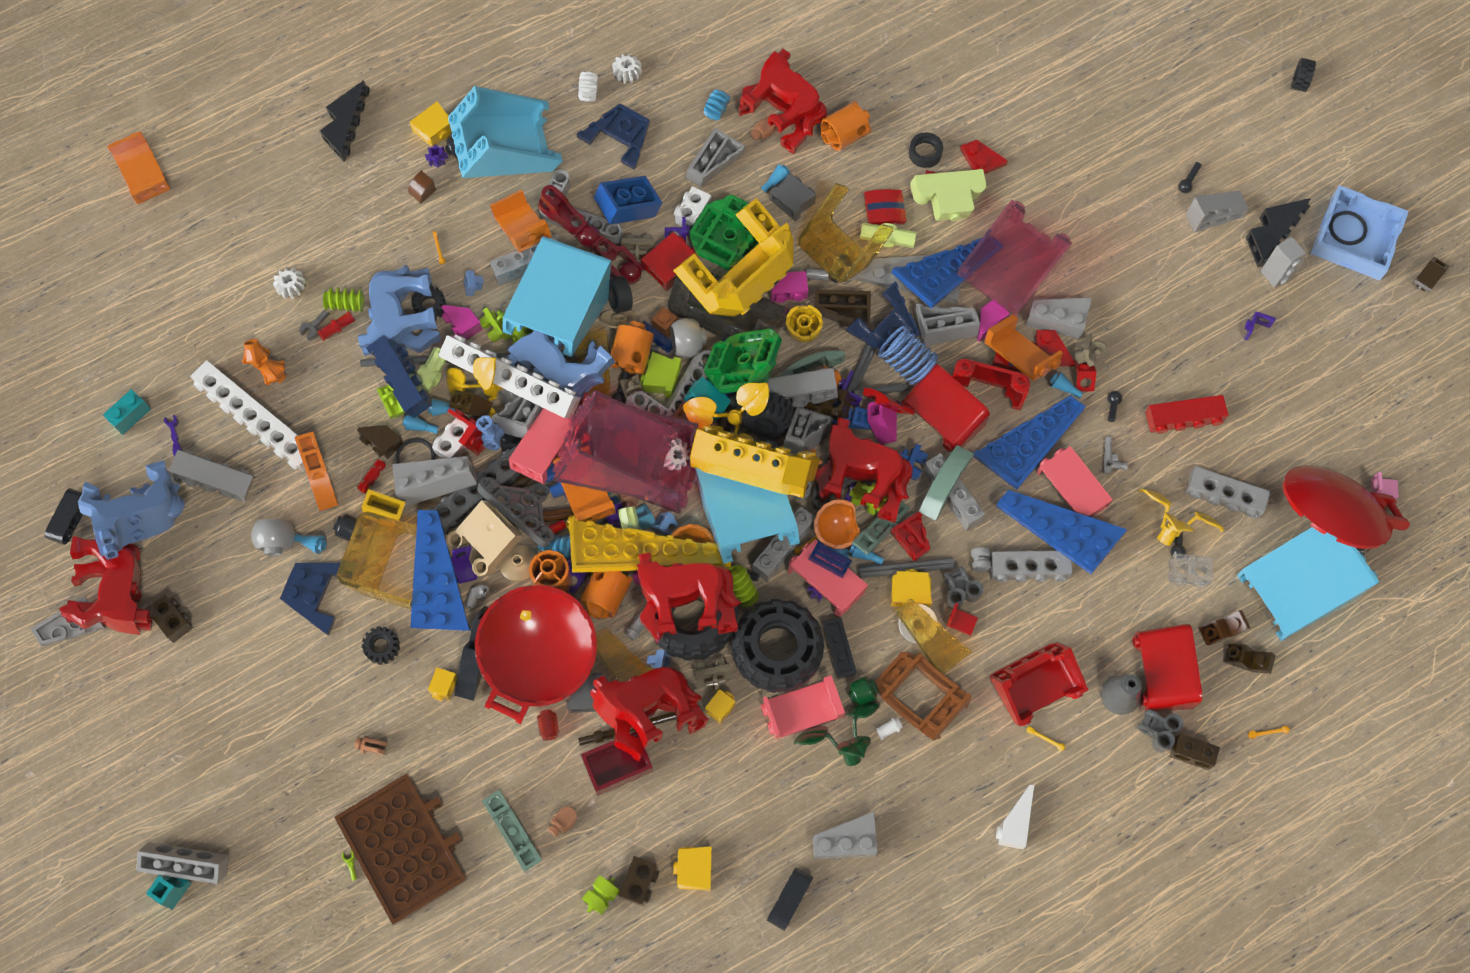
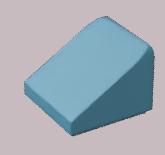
(645, 517)

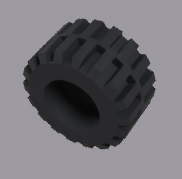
(773, 420)

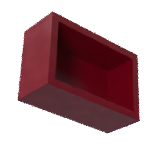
(613, 767)

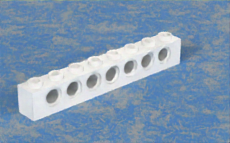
(207, 374)
(564, 407)

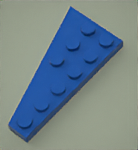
(935, 274)
(1024, 447)
(1072, 534)
(435, 584)

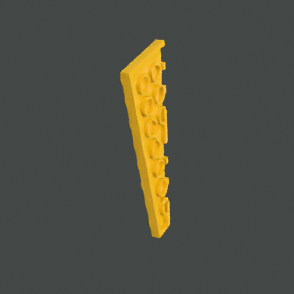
(616, 549)

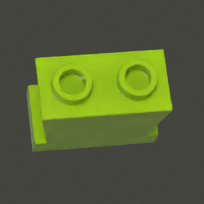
(661, 374)

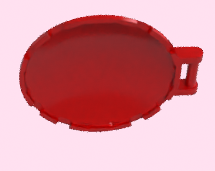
(1342, 507)
(536, 658)

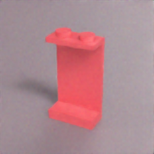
(540, 446)
(1075, 482)
(837, 590)
(803, 708)

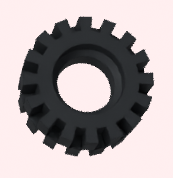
(1303, 74)
(437, 295)
(389, 653)

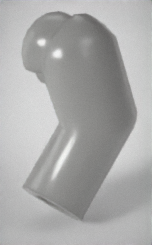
(476, 593)

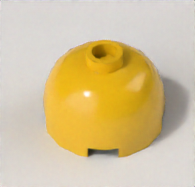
(804, 323)

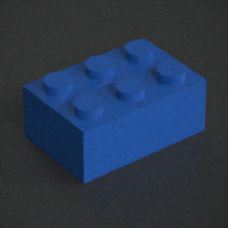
(627, 200)

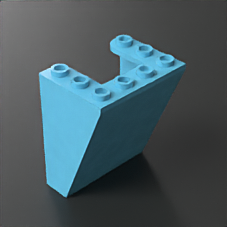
(501, 135)
(560, 293)
(744, 512)
(1308, 579)

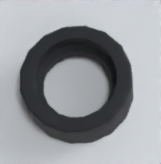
(929, 138)
(620, 295)

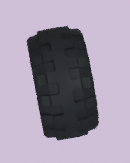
(695, 644)
(772, 674)

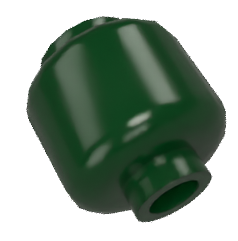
(863, 691)

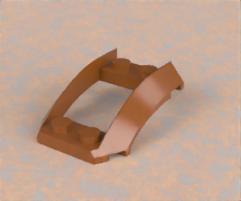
(945, 710)

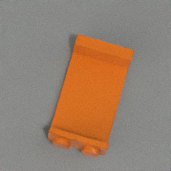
(139, 167)
(519, 221)
(1020, 350)
(587, 502)

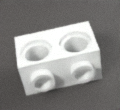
(690, 207)
(449, 439)

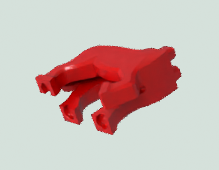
(789, 94)
(864, 462)
(680, 586)
(116, 593)
(635, 701)

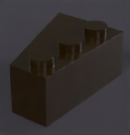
(844, 305)

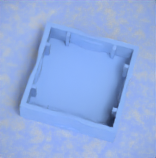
(1376, 251)

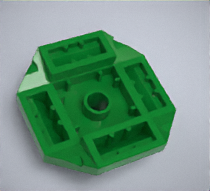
(714, 225)
(743, 359)

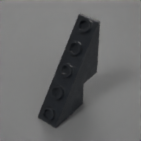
(346, 117)
(1275, 226)
(469, 673)

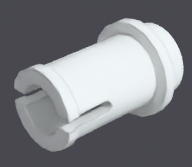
(889, 728)

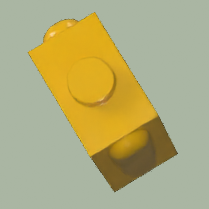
(432, 124)
(383, 505)
(912, 586)
(693, 868)

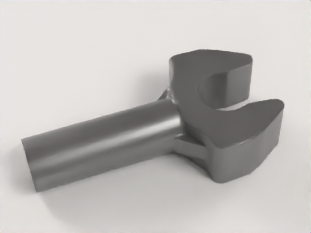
(313, 326)

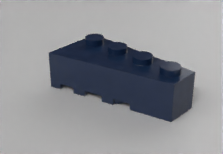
(400, 375)

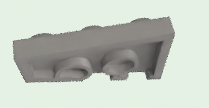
(57, 629)

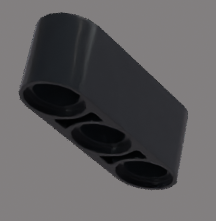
(65, 518)
(789, 899)

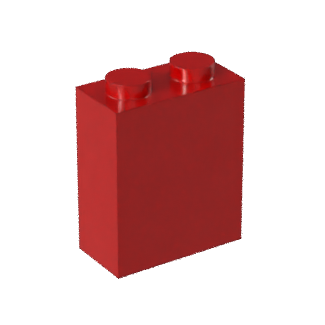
(665, 258)

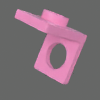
(1384, 486)

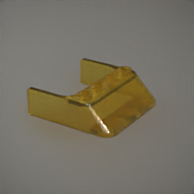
(833, 247)
(369, 554)

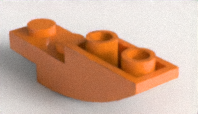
(316, 471)

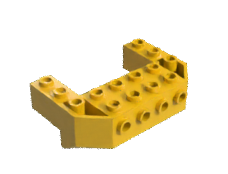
(752, 274)
(715, 454)

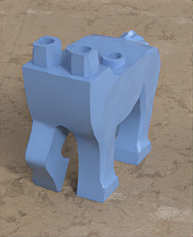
(386, 294)
(544, 357)
(133, 516)

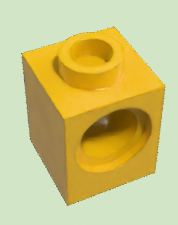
(442, 684)
(720, 706)

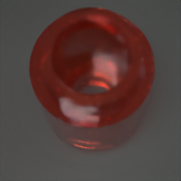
(548, 725)

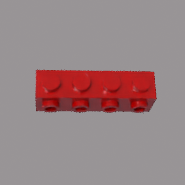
(1186, 414)

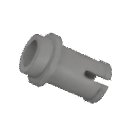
(816, 274)
(635, 629)

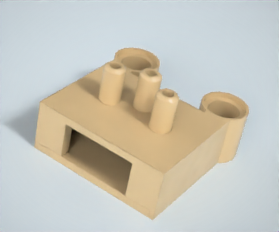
(489, 534)

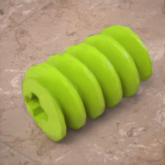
(344, 300)
(743, 586)

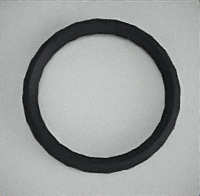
(1343, 241)
(411, 441)

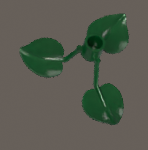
(851, 749)

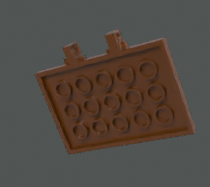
(402, 848)

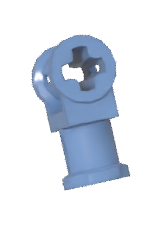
(490, 433)

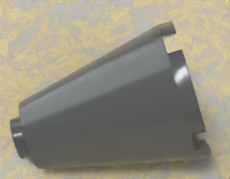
(1121, 694)

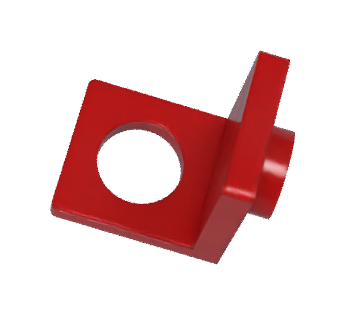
(1084, 371)
(961, 621)

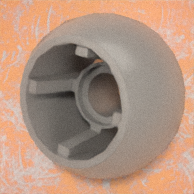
(687, 337)
(273, 536)

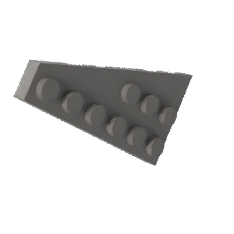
(880, 274)

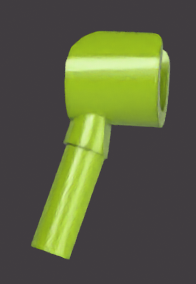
(350, 862)

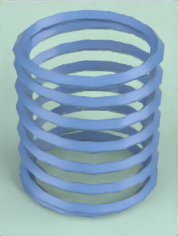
(897, 344)

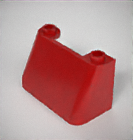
(1014, 382)
(948, 408)
(1169, 668)
(1038, 681)

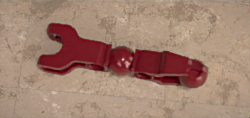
(588, 235)

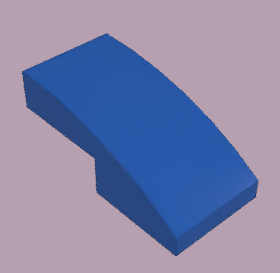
(858, 418)

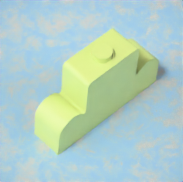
(949, 192)

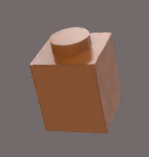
(663, 320)

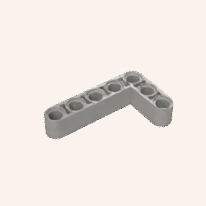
(606, 229)
(678, 394)

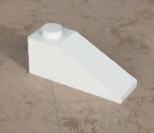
(1015, 826)

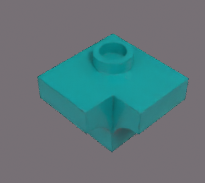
(168, 890)

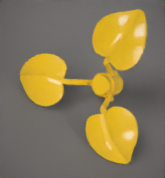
(483, 371)
(750, 396)
(1176, 526)

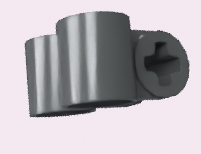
(959, 586)
(1159, 728)

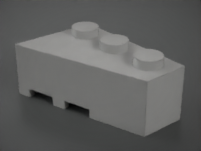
(714, 157)
(1216, 209)
(1284, 262)
(1062, 315)
(946, 324)
(518, 416)
(807, 430)
(847, 840)

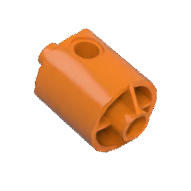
(845, 126)
(632, 347)
(551, 570)
(605, 593)

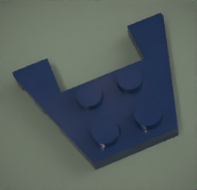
(623, 126)
(895, 319)
(306, 590)

